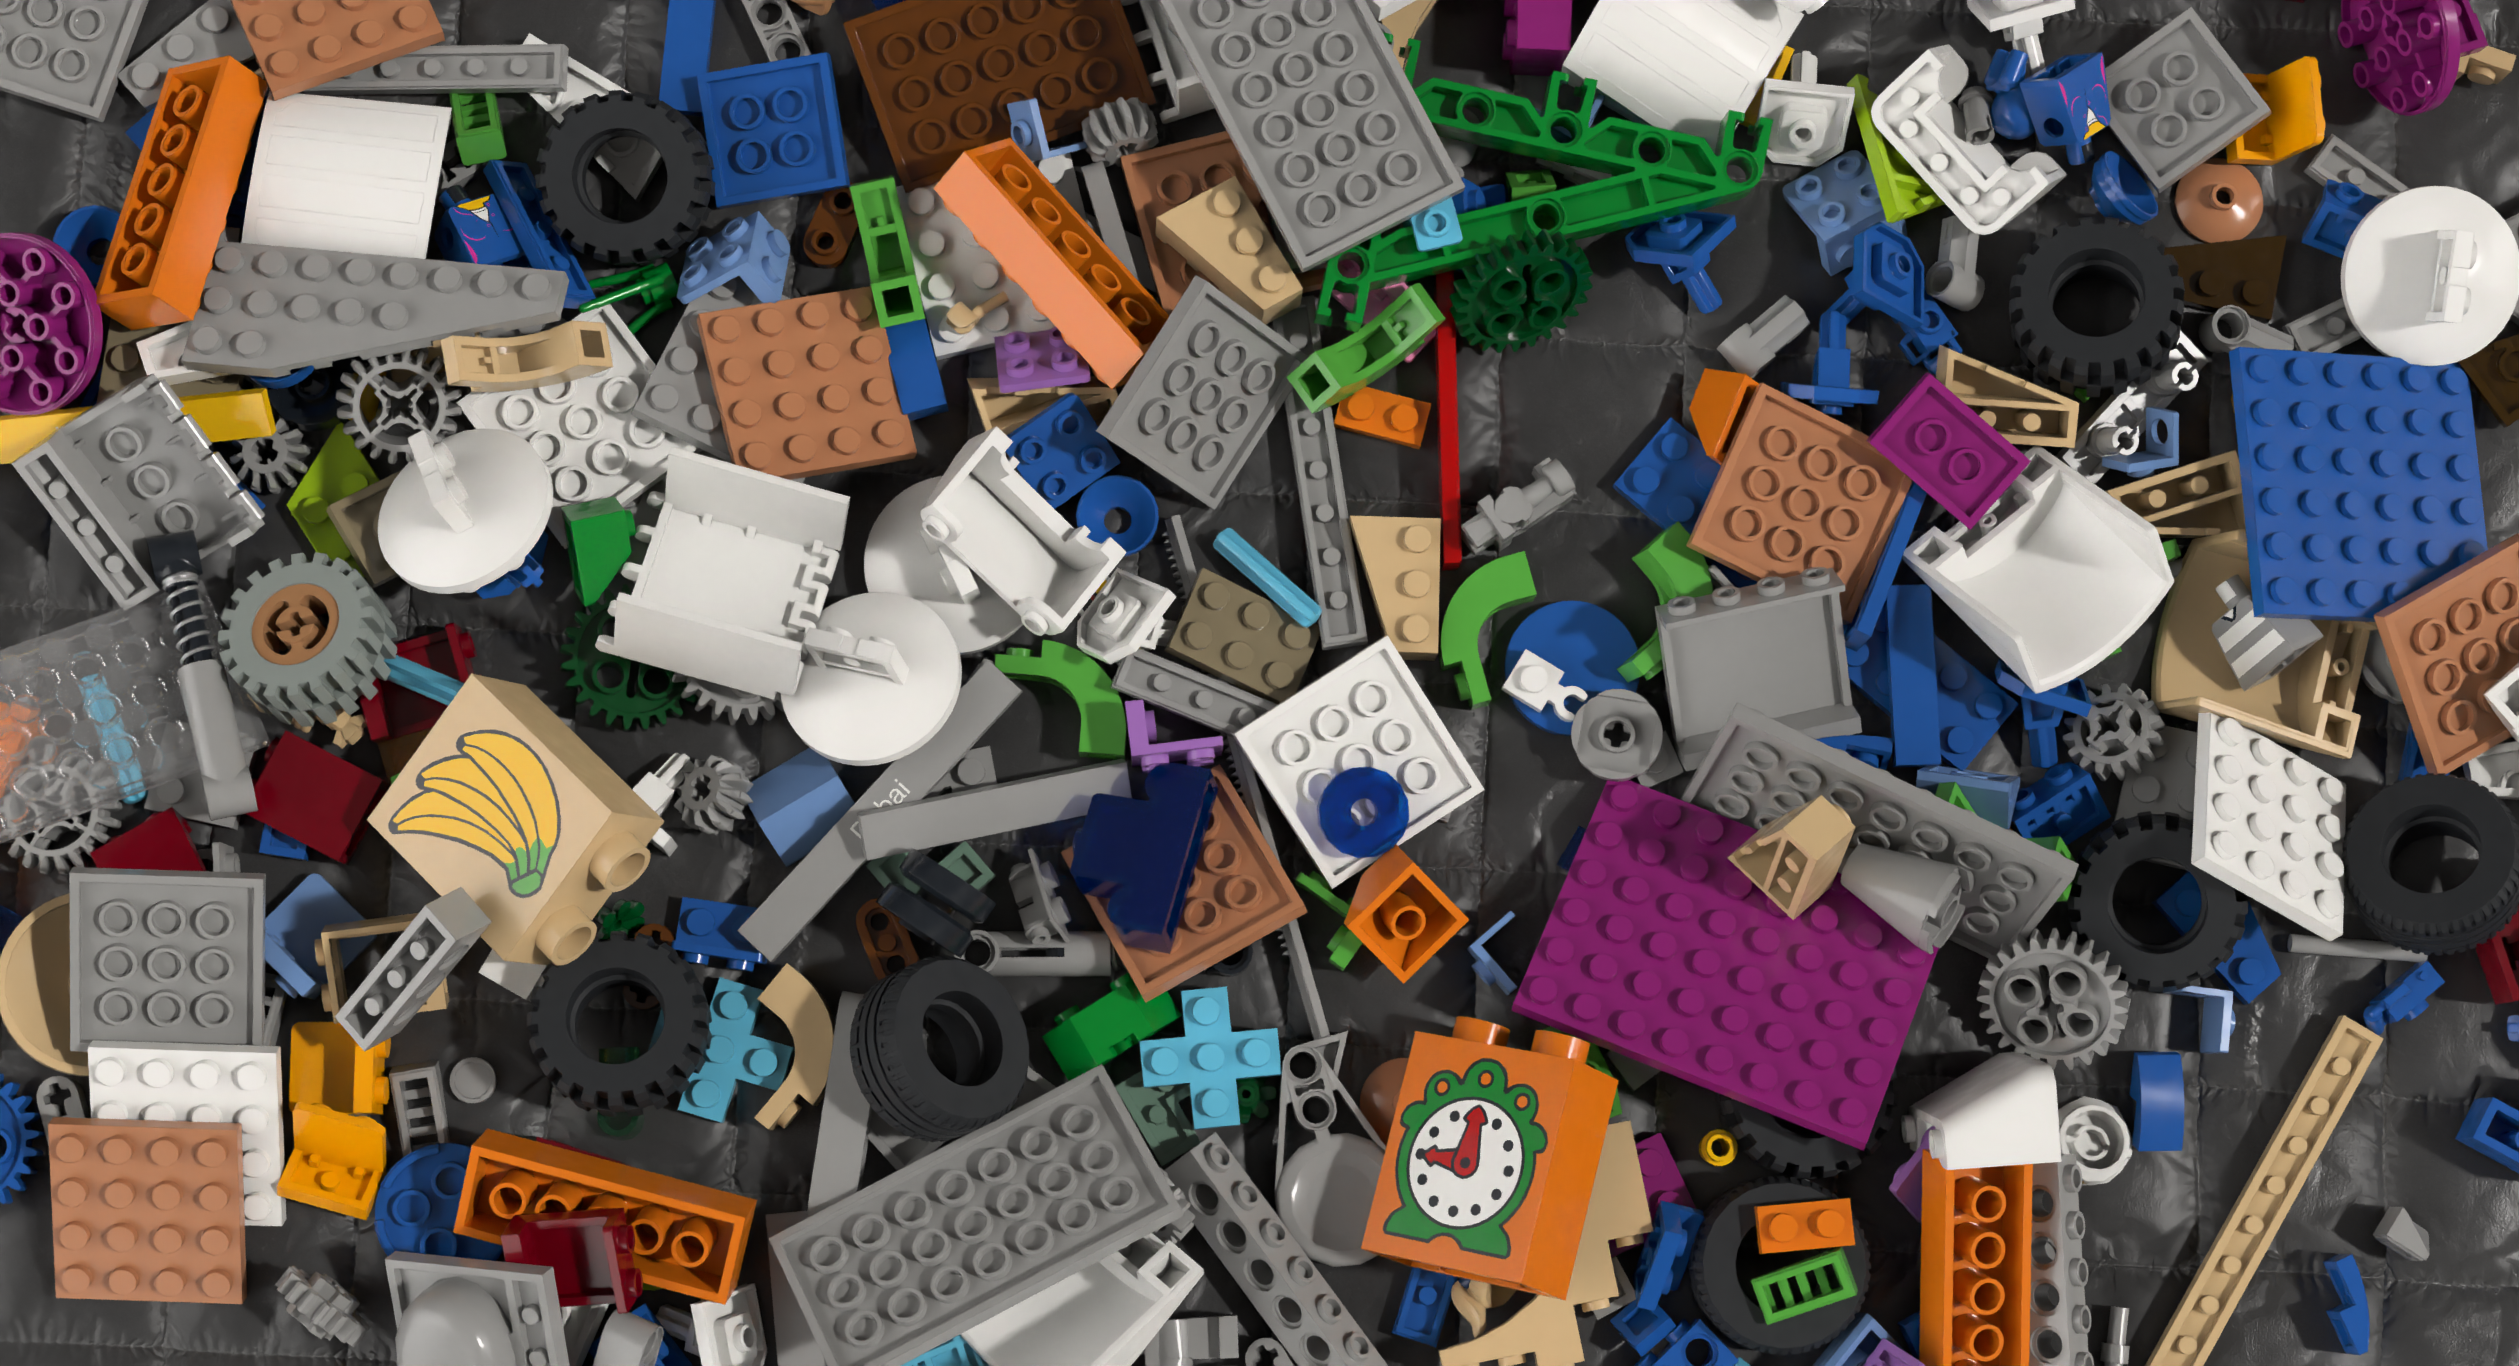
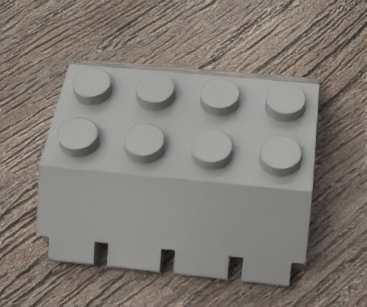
(133, 475)

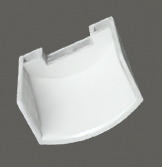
(1680, 59)
(346, 175)
(2048, 572)
(1094, 1315)

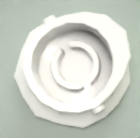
(2097, 1137)

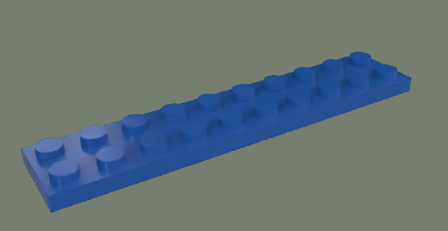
(1672, 484)

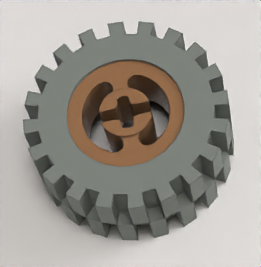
(324, 664)

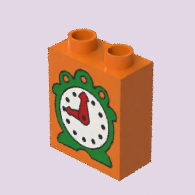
(1492, 1158)

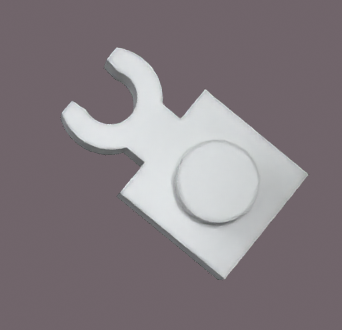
(1537, 682)

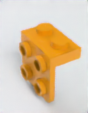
(2294, 120)
(336, 1071)
(334, 1160)

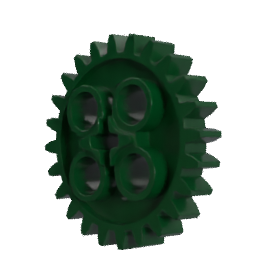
(1521, 291)
(614, 701)

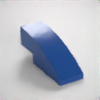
(915, 370)

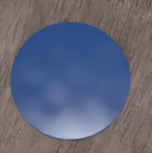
(1583, 644)
(421, 1204)

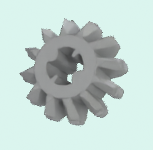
(1119, 130)
(272, 473)
(713, 795)

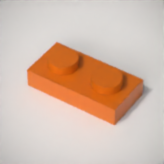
(1384, 416)
(1804, 1225)

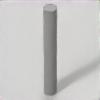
(2351, 948)

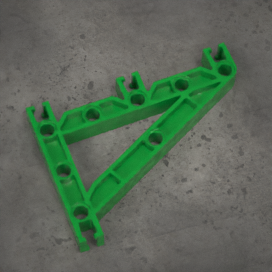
(1640, 192)

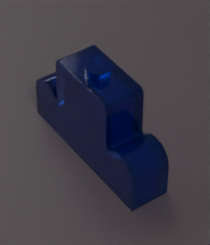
(1146, 852)

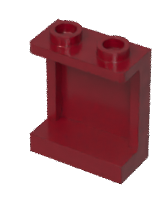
(400, 711)
(316, 796)
(154, 845)
(586, 1250)

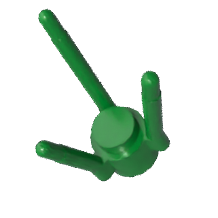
(652, 284)

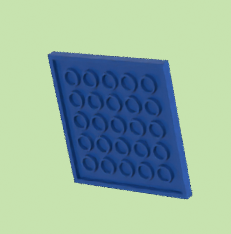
(2352, 479)

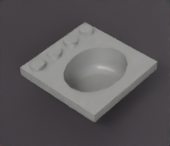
(474, 1312)

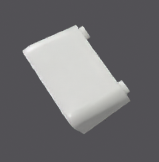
(1930, 131)
(1016, 536)
(1991, 1116)

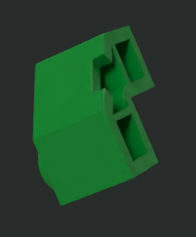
(1107, 1027)

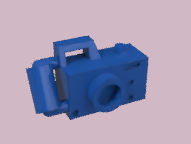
(1927, 337)
(2403, 997)

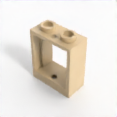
(329, 955)

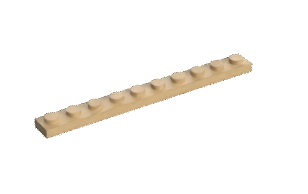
(2267, 1196)

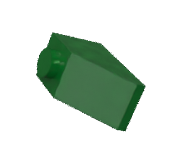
(597, 544)

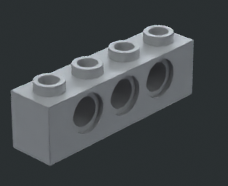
(413, 968)

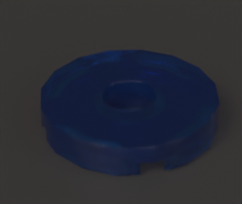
(1389, 818)

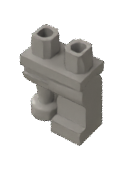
(1518, 508)
(1193, 1338)

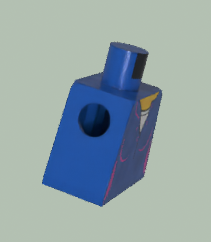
(2069, 103)
(477, 231)

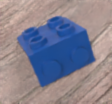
(1061, 450)

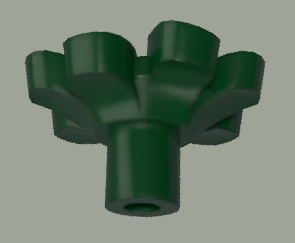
(623, 917)
(1257, 1099)

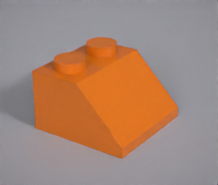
(1402, 914)

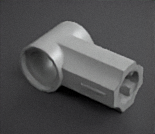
(1953, 275)
(2245, 332)
(1755, 345)

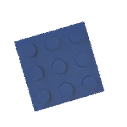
(773, 130)

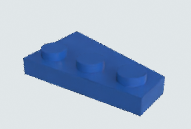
(2251, 964)

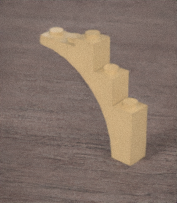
(1548, 1324)

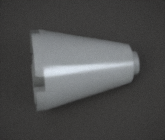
(1908, 891)

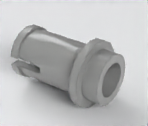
(1976, 106)

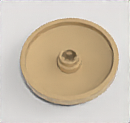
(38, 988)

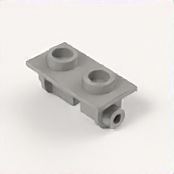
(1036, 884)

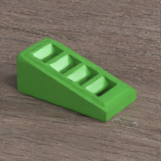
(477, 127)
(1828, 1296)

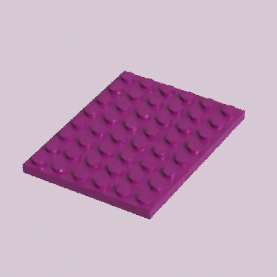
(1711, 981)

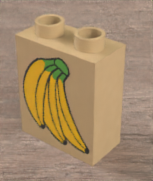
(518, 820)

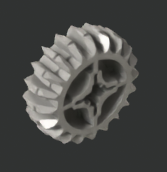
(382, 387)
(93, 832)

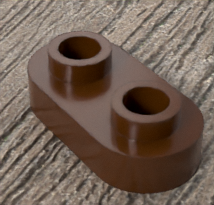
(833, 223)
(884, 944)

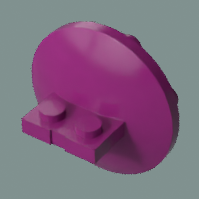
(2410, 48)
(46, 326)

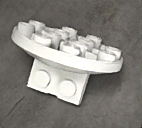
(2430, 275)
(464, 510)
(912, 563)
(874, 679)

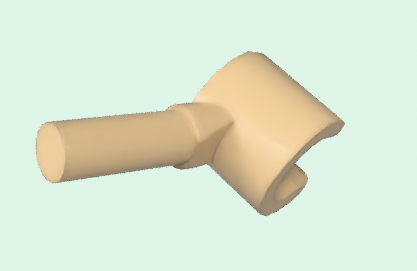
(964, 319)

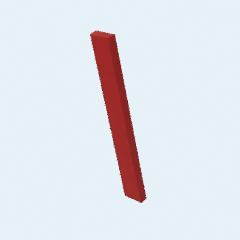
(1447, 426)

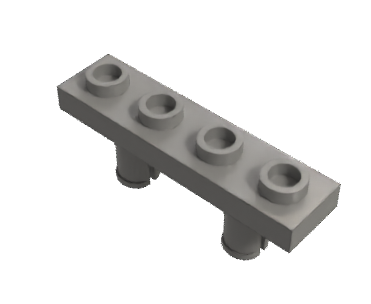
(2122, 417)

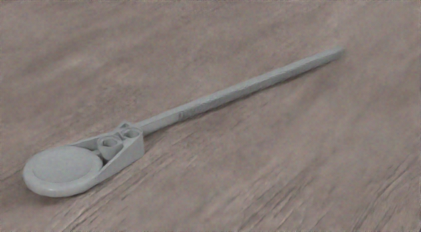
(1332, 1180)

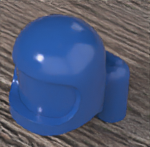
(2009, 109)

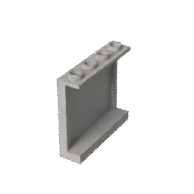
(1758, 646)

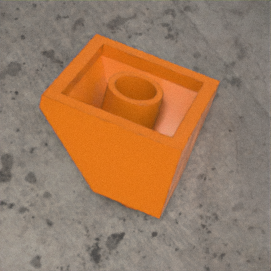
(1720, 408)

